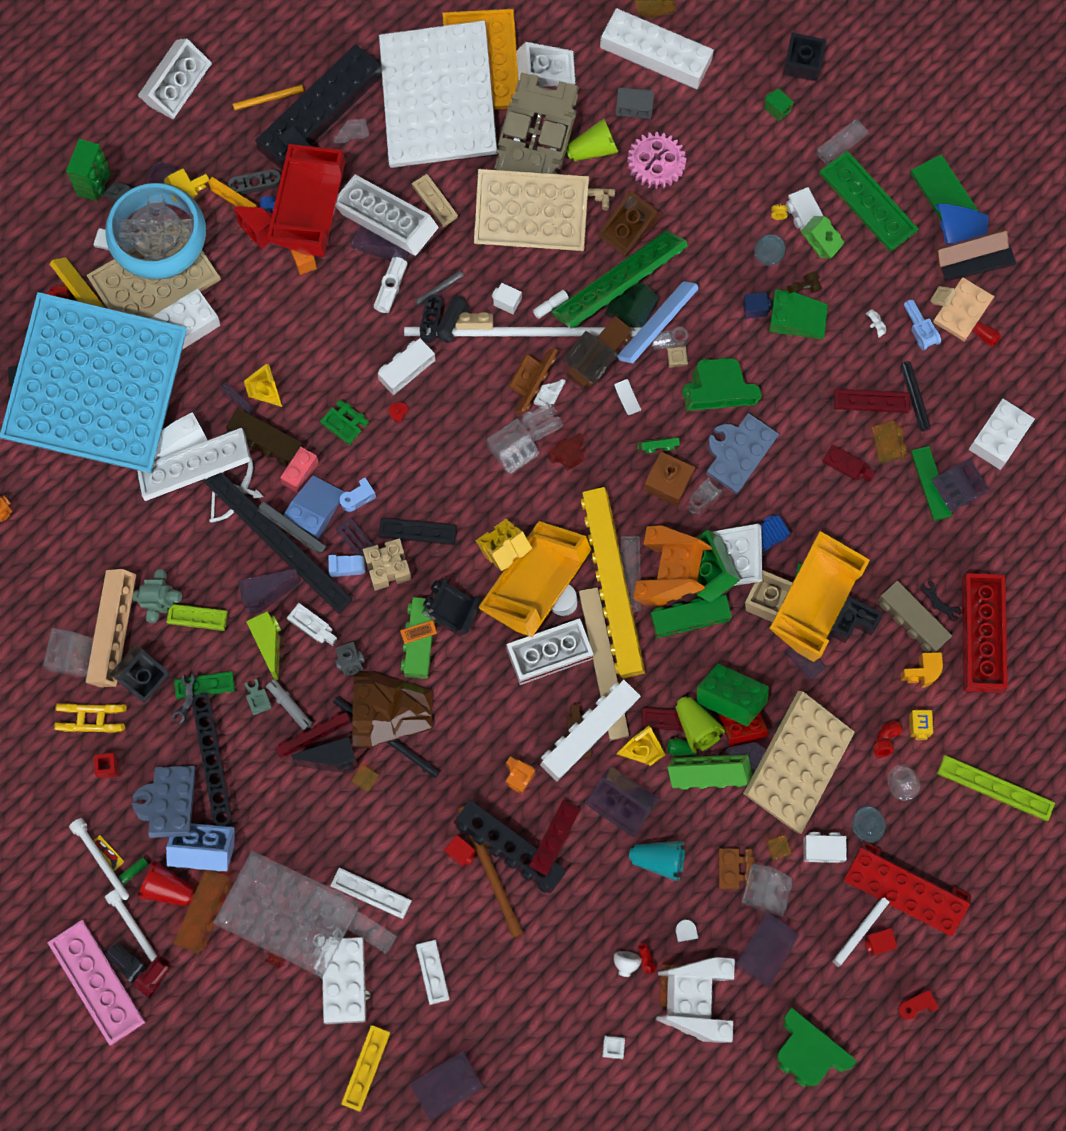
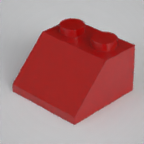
(254, 222)

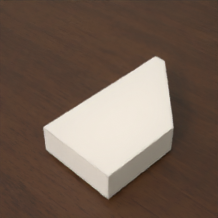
(549, 393)

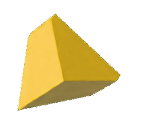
(262, 386)
(643, 748)

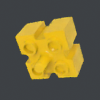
(504, 544)

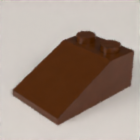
(630, 223)

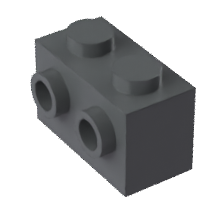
(634, 103)

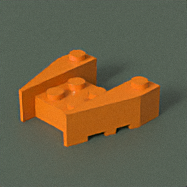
(677, 566)

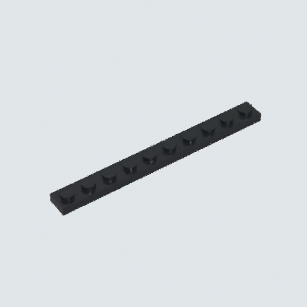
(278, 542)

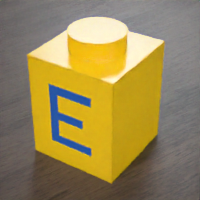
(921, 724)

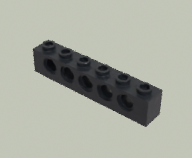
(473, 812)

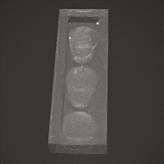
(841, 142)

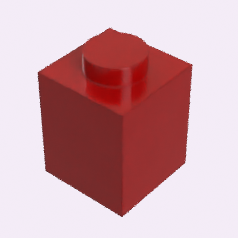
(106, 765)
(460, 852)
(880, 942)

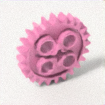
(644, 149)

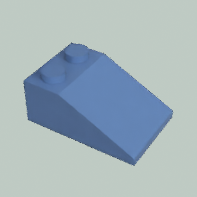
(314, 506)

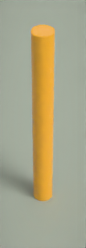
(268, 97)

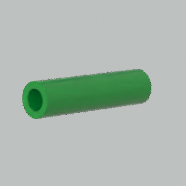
(133, 870)

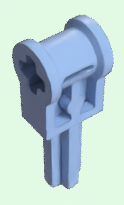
(922, 329)

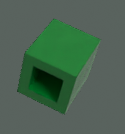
(778, 104)

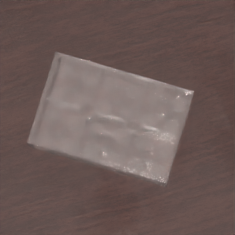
(286, 914)

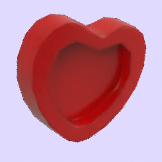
(397, 411)

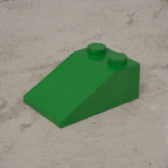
(797, 315)

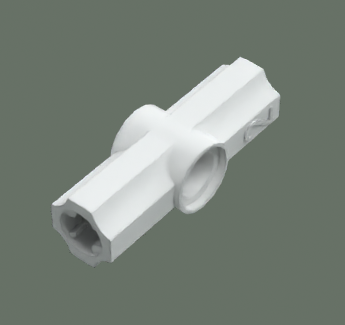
(387, 294)

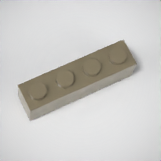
(914, 618)

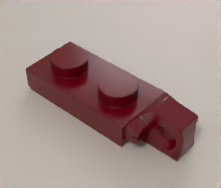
(847, 464)

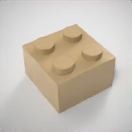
(767, 596)

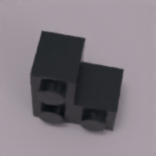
(854, 615)

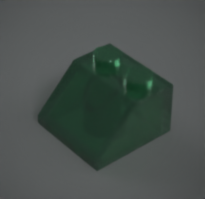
(633, 305)

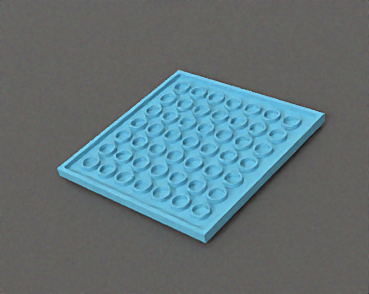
(93, 383)

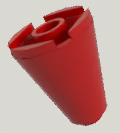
(165, 886)

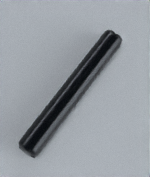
(915, 396)

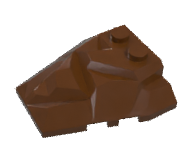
(388, 709)

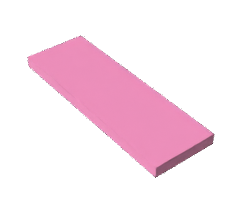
(96, 982)

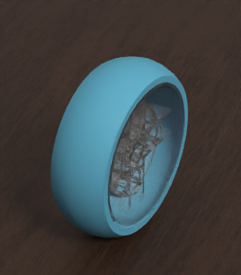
(153, 199)

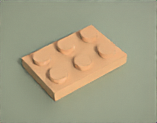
(964, 309)

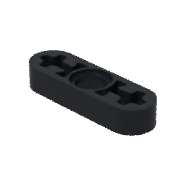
(433, 325)

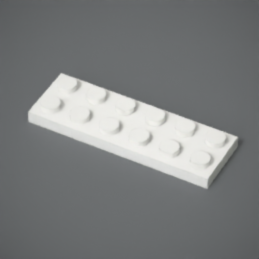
(195, 464)

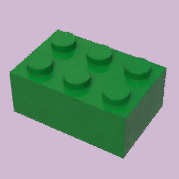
(88, 170)
(716, 568)
(732, 694)

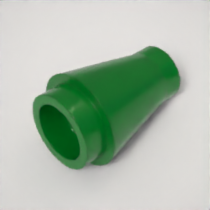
(679, 747)

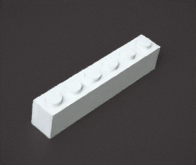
(590, 730)

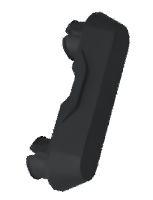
(448, 322)

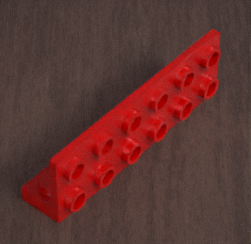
(907, 890)

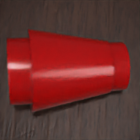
(987, 334)

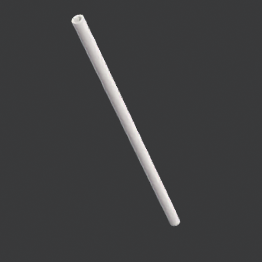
(521, 331)

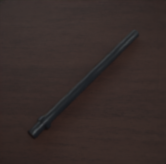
(426, 766)

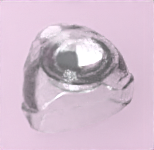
(903, 783)

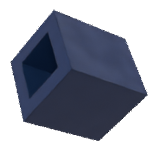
(756, 305)

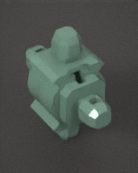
(156, 596)

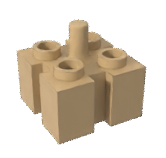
(387, 564)

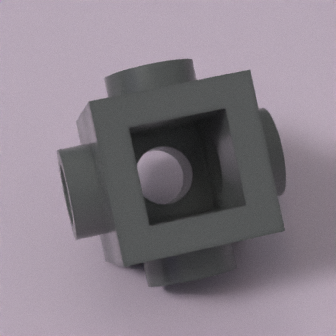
(349, 659)

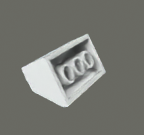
(175, 78)

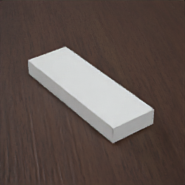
(432, 972)

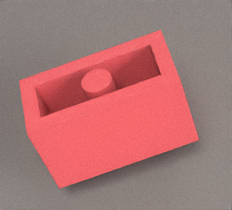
(299, 470)

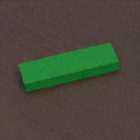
(207, 685)

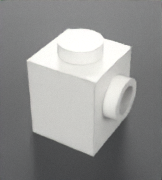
(507, 298)

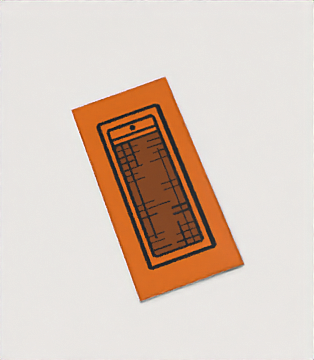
(418, 632)

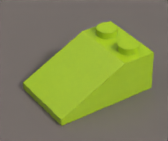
(266, 635)

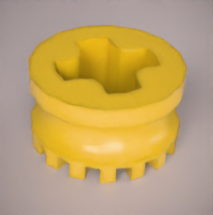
(779, 212)

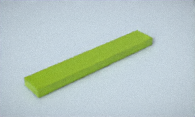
(996, 788)

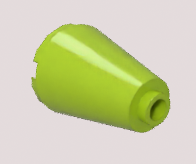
(592, 143)
(698, 725)

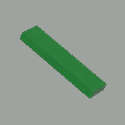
(926, 472)

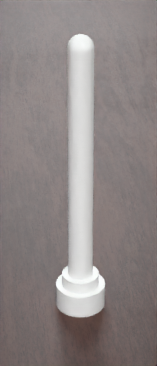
(79, 828)
(115, 899)

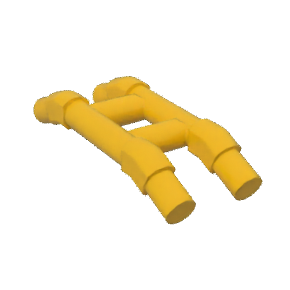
(81, 710)

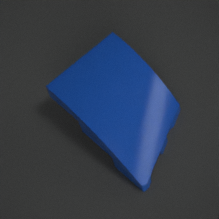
(961, 223)

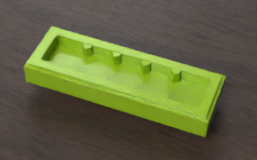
(197, 617)

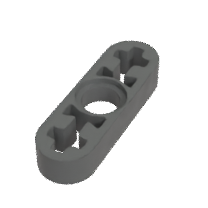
(258, 175)

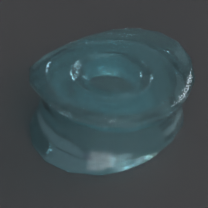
(770, 250)
(868, 824)

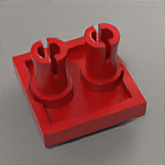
(740, 733)

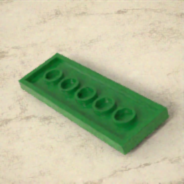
(868, 201)

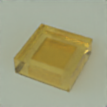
(365, 778)
(779, 848)

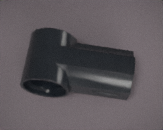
(129, 966)

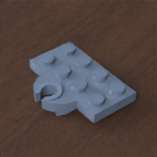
(739, 451)
(167, 802)

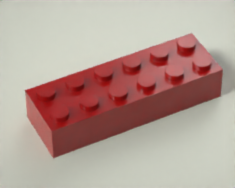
(984, 633)

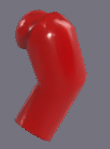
(647, 961)

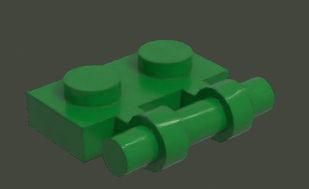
(341, 426)
(665, 443)

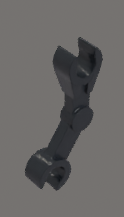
(936, 604)
(183, 710)

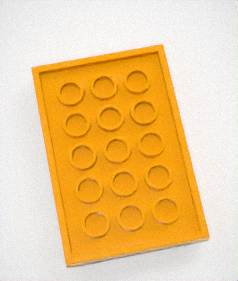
(501, 49)

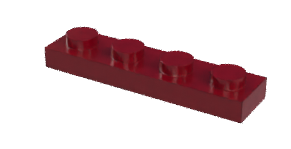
(871, 401)
(305, 738)
(554, 837)

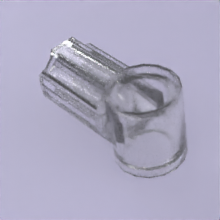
(667, 339)

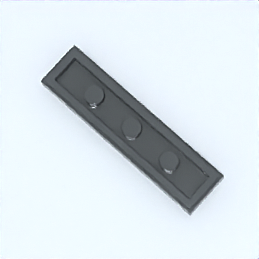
(291, 528)

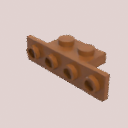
(528, 377)

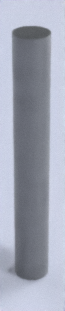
(440, 287)

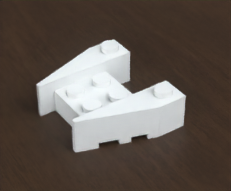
(691, 999)

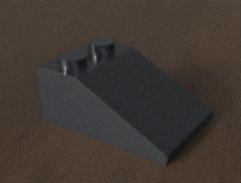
(333, 757)

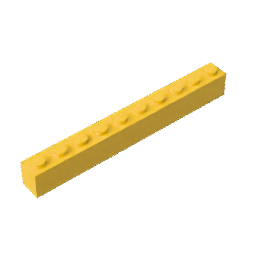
(613, 582)

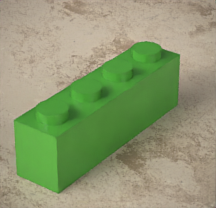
(419, 651)
(710, 771)

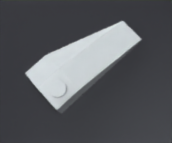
(180, 436)

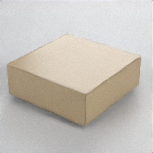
(943, 296)
(677, 357)

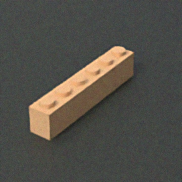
(110, 627)

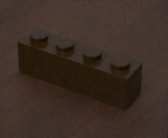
(265, 437)

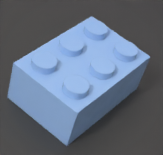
(205, 848)

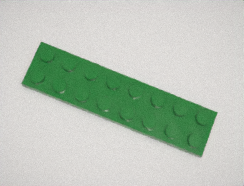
(619, 279)

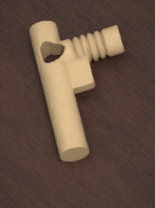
(600, 196)

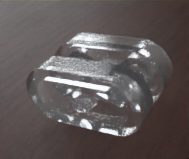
(545, 412)

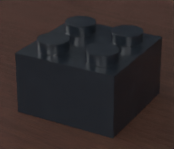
(804, 57)
(139, 673)

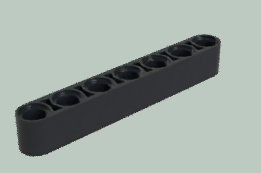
(212, 751)

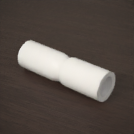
(552, 303)

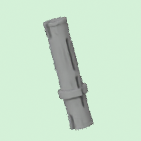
(283, 698)

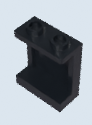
(451, 607)

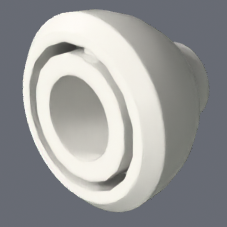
(626, 962)

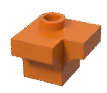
(520, 775)

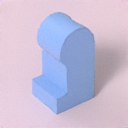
(358, 497)
(346, 565)

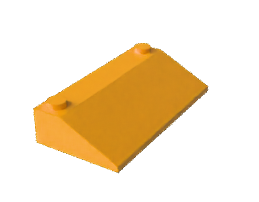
(537, 580)
(817, 596)

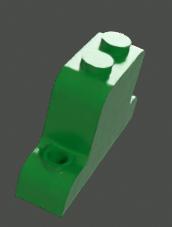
(720, 385)
(809, 1052)

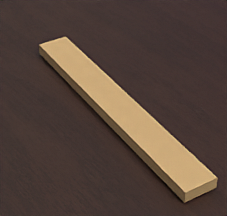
(602, 652)

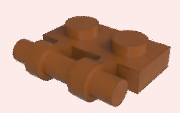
(729, 868)

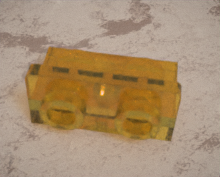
(889, 442)

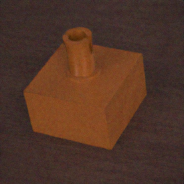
(668, 479)

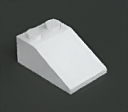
(546, 62)

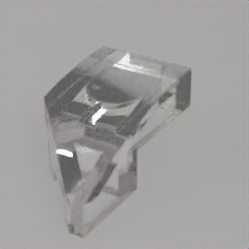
(352, 130)

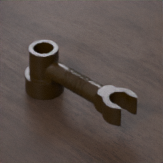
(811, 282)

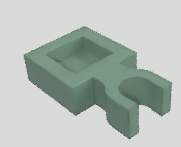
(257, 699)

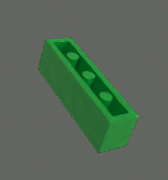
(689, 616)

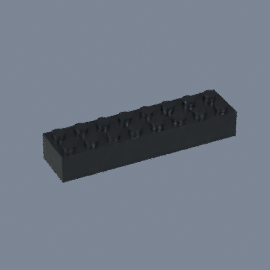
(322, 103)

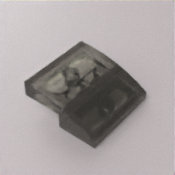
(590, 357)

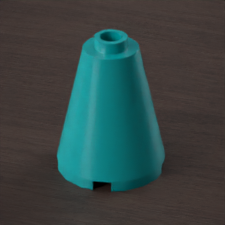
(660, 858)

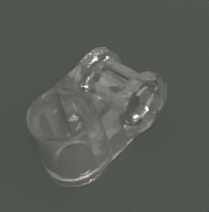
(706, 494)

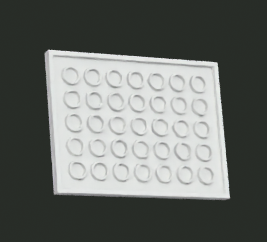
(437, 94)

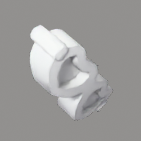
(880, 326)

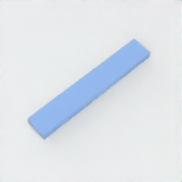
(657, 322)

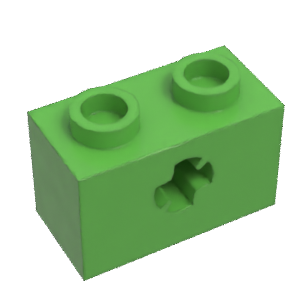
(822, 236)

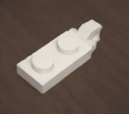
(312, 625)

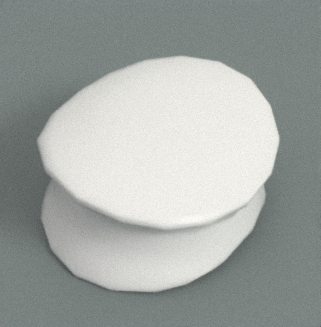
(566, 603)

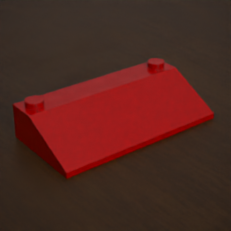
(306, 199)

